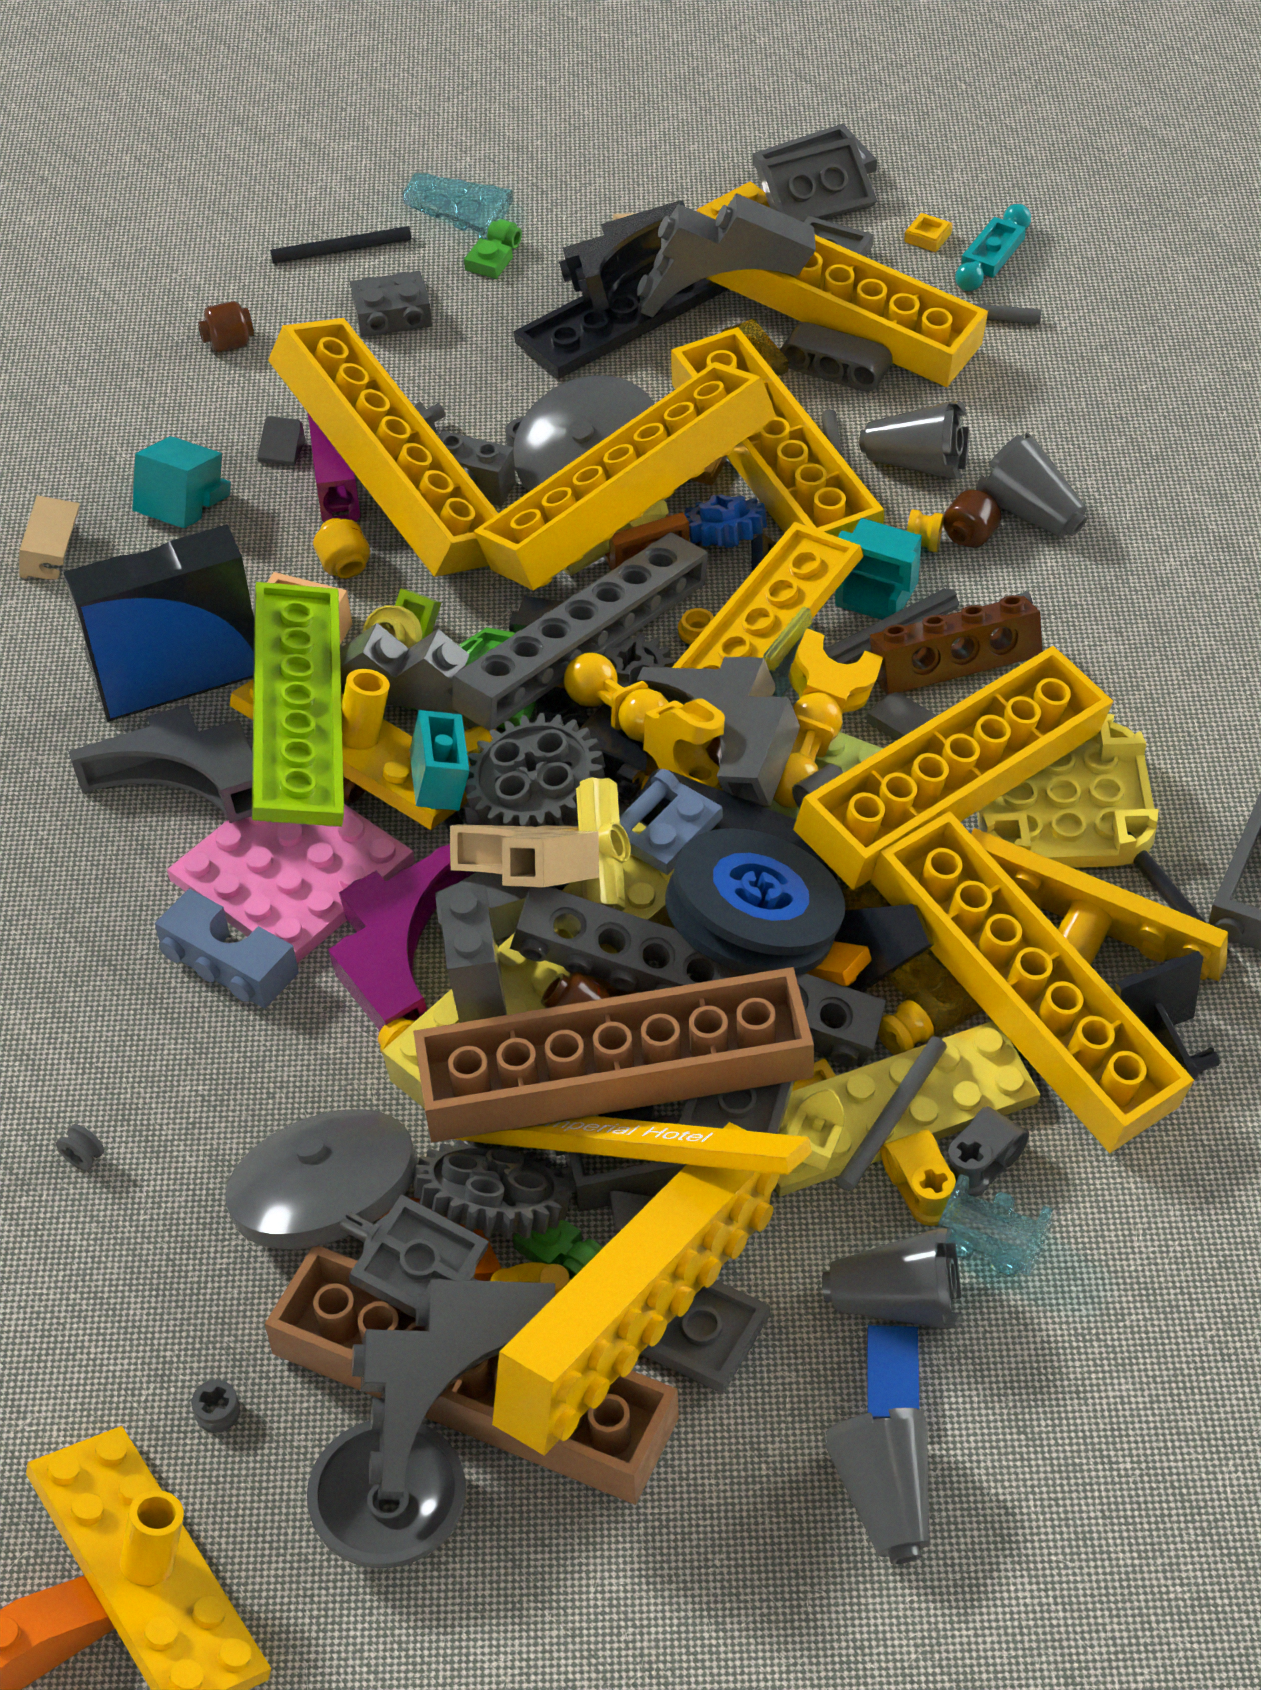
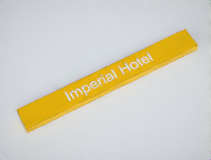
(660, 1143)

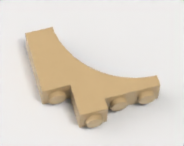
(526, 853)

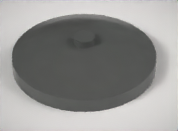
(572, 422)
(315, 1171)

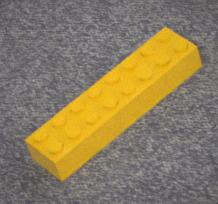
(860, 297)
(385, 442)
(791, 459)
(625, 475)
(953, 763)
(1033, 982)
(625, 1300)

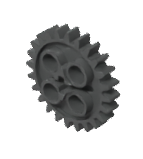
(532, 772)
(492, 1188)

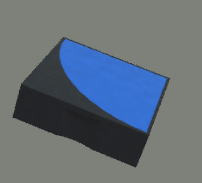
(165, 622)

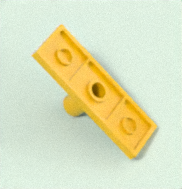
(372, 748)
(1101, 909)
(146, 1567)

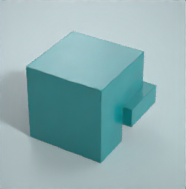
(176, 480)
(885, 573)

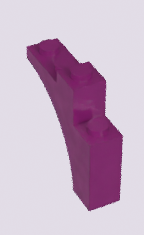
(388, 923)

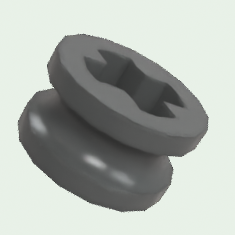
(80, 1147)
(211, 1393)

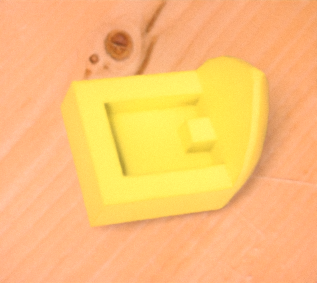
(821, 1120)

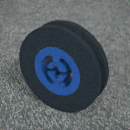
(754, 902)

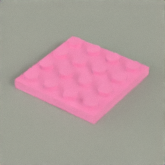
(288, 873)

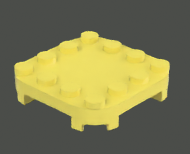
(1082, 804)

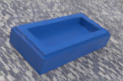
(892, 1369)

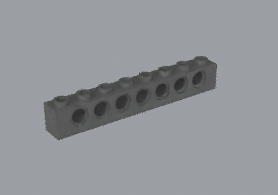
(587, 622)
(637, 939)

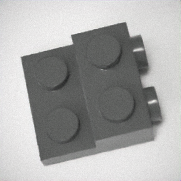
(391, 303)

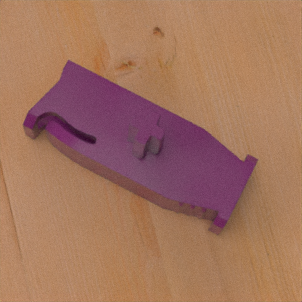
(333, 477)

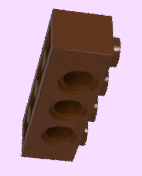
(976, 651)

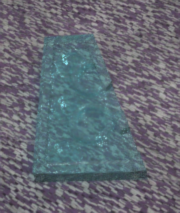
(461, 201)

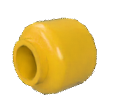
(342, 548)

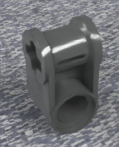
(986, 1149)

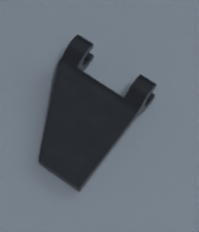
(618, 751)
(891, 935)

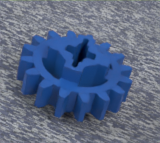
(725, 520)

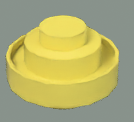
(398, 622)

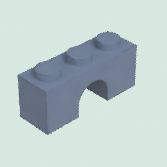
(250, 968)

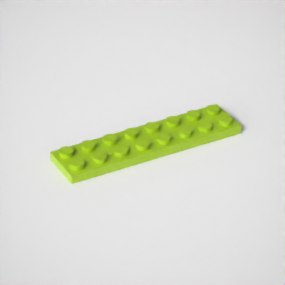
(297, 706)

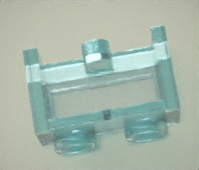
(995, 1230)

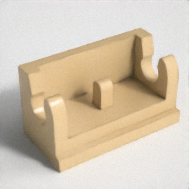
(47, 537)

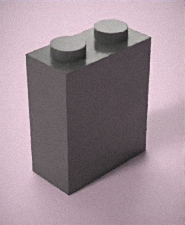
(472, 953)

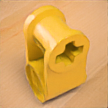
(919, 1174)

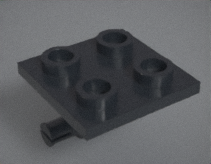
(1167, 998)

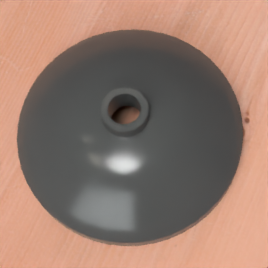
(351, 1516)

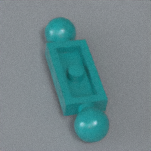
(993, 247)

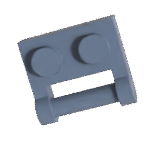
(674, 827)

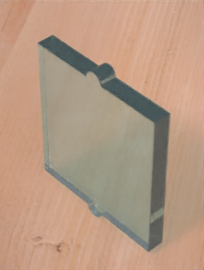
(783, 650)

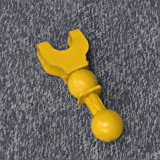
(825, 694)
(669, 730)

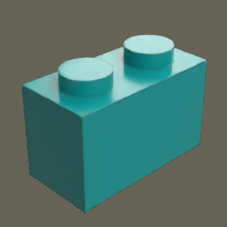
(439, 760)

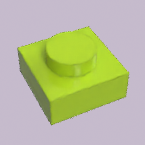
(423, 607)

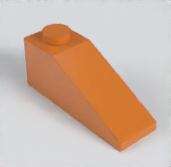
(47, 1630)

